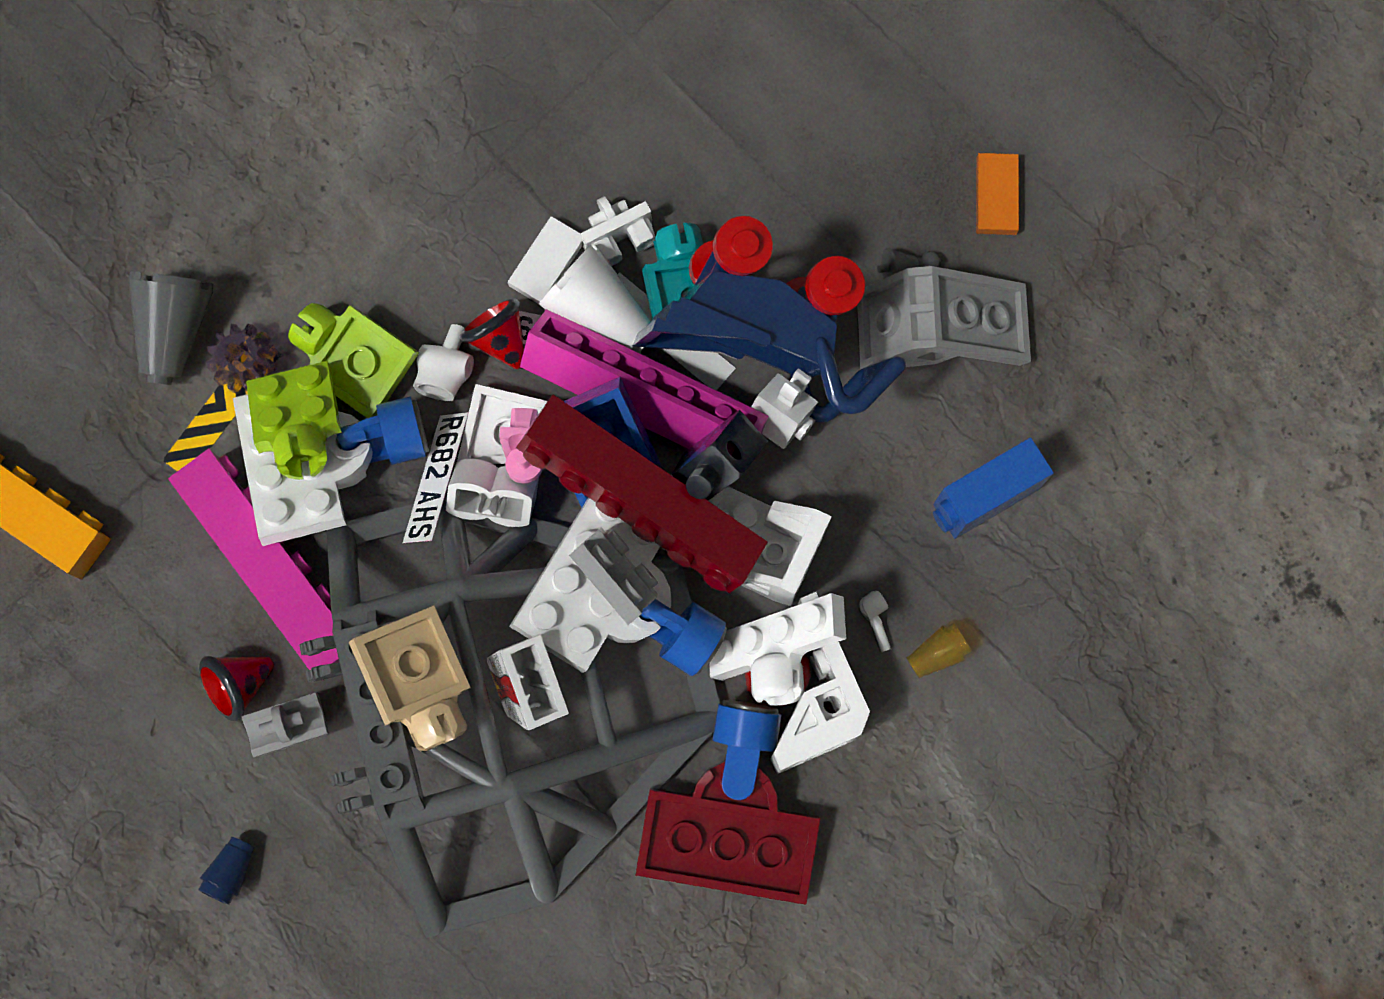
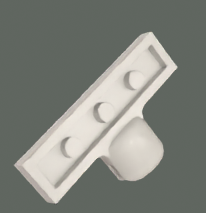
(775, 648)

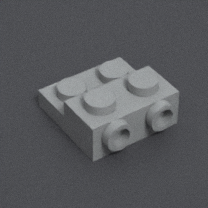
(613, 574)

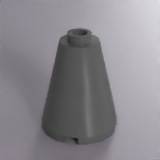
(166, 322)

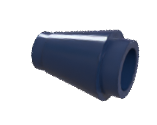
(227, 871)

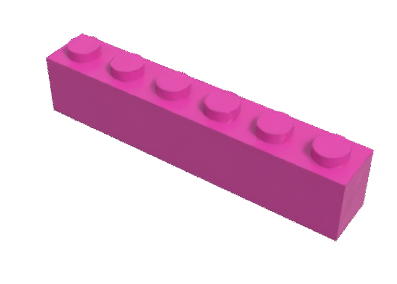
(662, 397)
(269, 571)

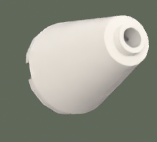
(597, 299)

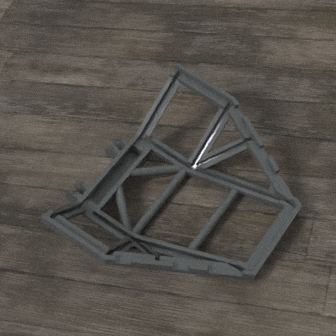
(389, 751)

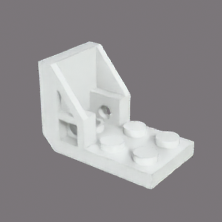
(792, 541)
(811, 728)

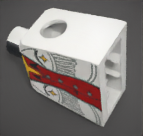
(527, 681)

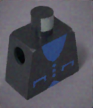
(708, 465)

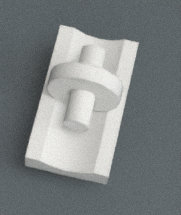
(617, 223)

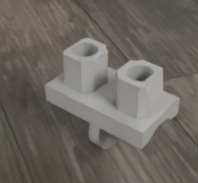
(285, 725)

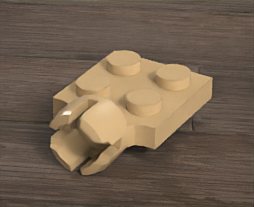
(414, 677)

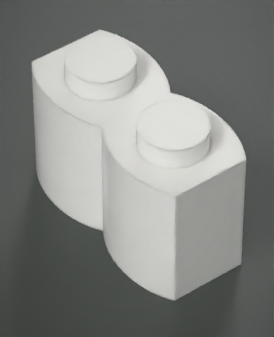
(485, 491)

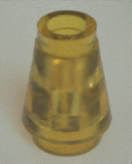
(939, 651)

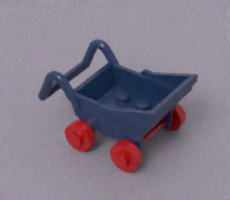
(770, 319)

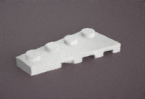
(487, 413)

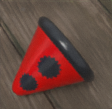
(498, 333)
(233, 681)

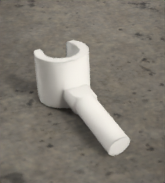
(871, 607)

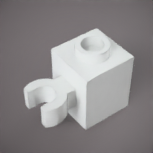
(787, 408)

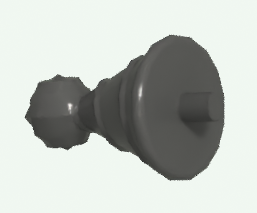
(896, 261)

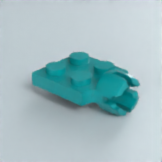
(670, 276)

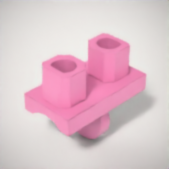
(516, 465)

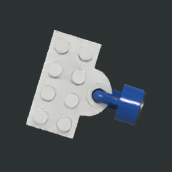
(302, 507)
(578, 618)

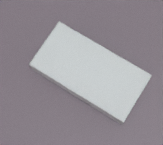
(546, 260)

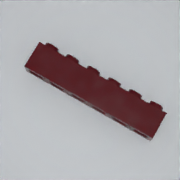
(641, 495)

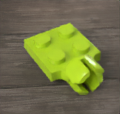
(362, 354)
(294, 417)

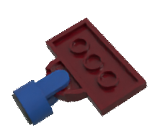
(731, 827)

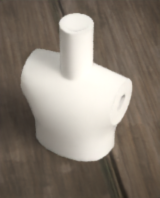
(443, 367)

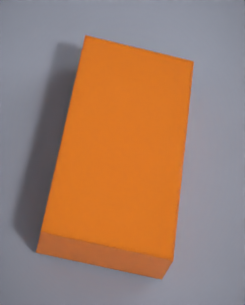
(997, 194)

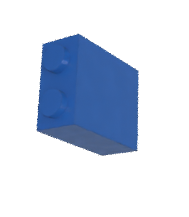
(991, 488)

